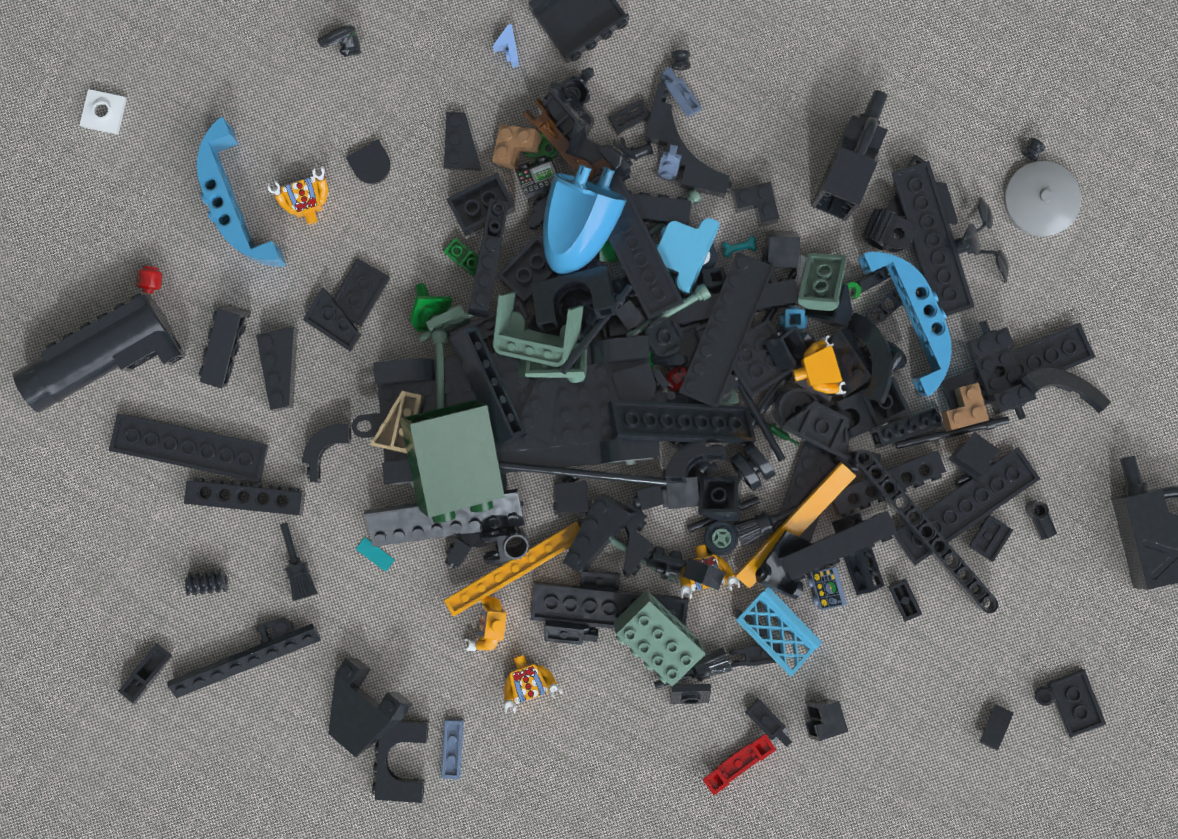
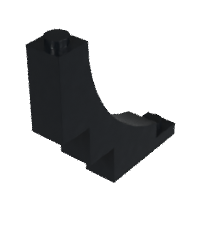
(663, 132)

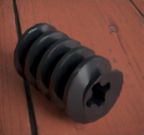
(206, 582)

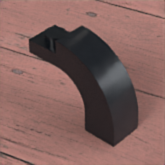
(320, 443)

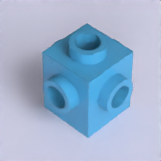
(795, 314)

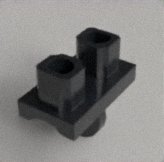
(665, 564)

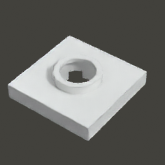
(112, 120)

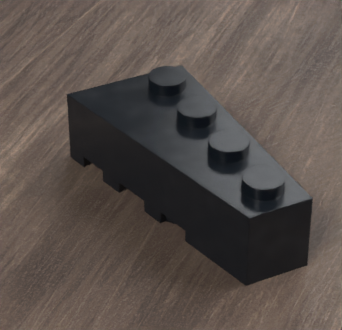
(223, 345)

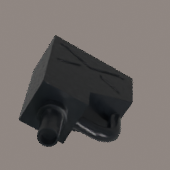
(853, 162)
(1147, 530)

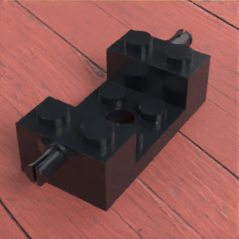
(994, 350)

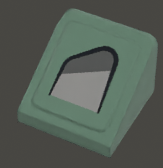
(729, 399)

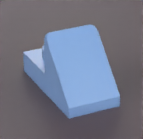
(507, 42)

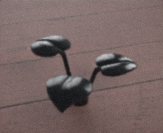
(970, 243)

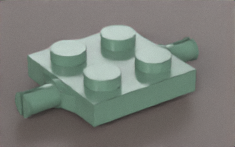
(448, 322)

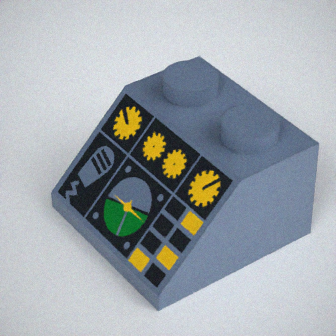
(826, 588)

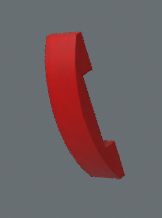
(738, 763)

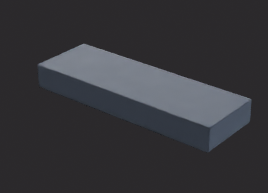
(452, 749)

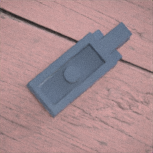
(681, 93)
(669, 164)

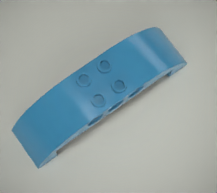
(222, 201)
(935, 344)

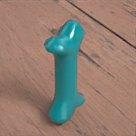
(749, 244)

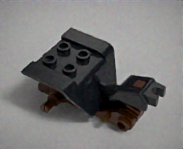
(567, 127)

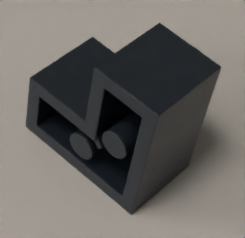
(759, 198)

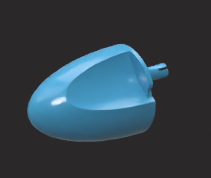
(579, 219)

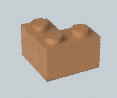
(512, 141)
(970, 410)

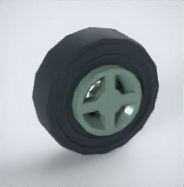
(729, 538)

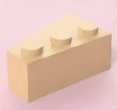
(390, 432)

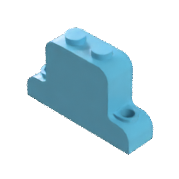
(686, 250)

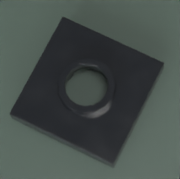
(690, 693)

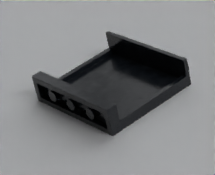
(578, 23)

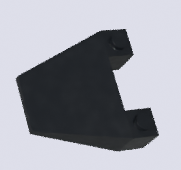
(355, 716)

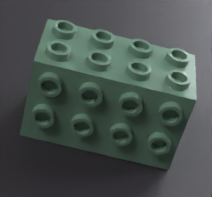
(658, 638)

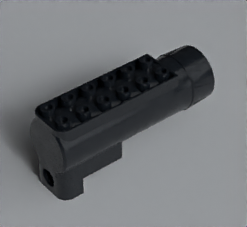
(114, 341)

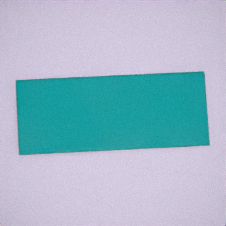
(375, 554)

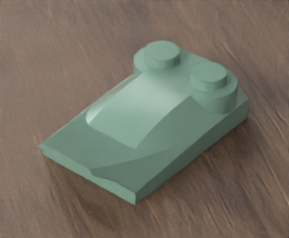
(822, 281)
(576, 373)

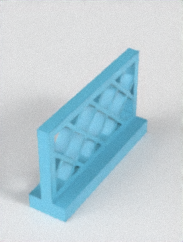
(777, 608)

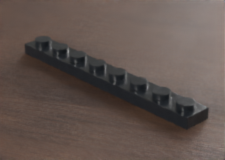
(244, 660)

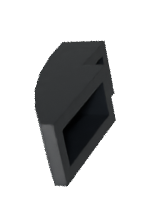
(145, 674)

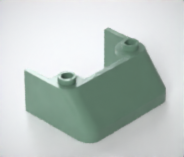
(517, 342)

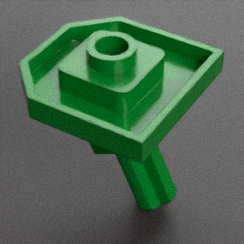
(426, 307)

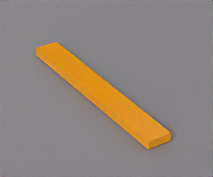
(799, 519)
(511, 570)

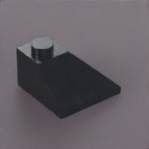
(838, 317)

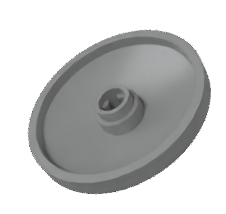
(1042, 199)

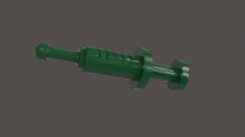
(780, 433)

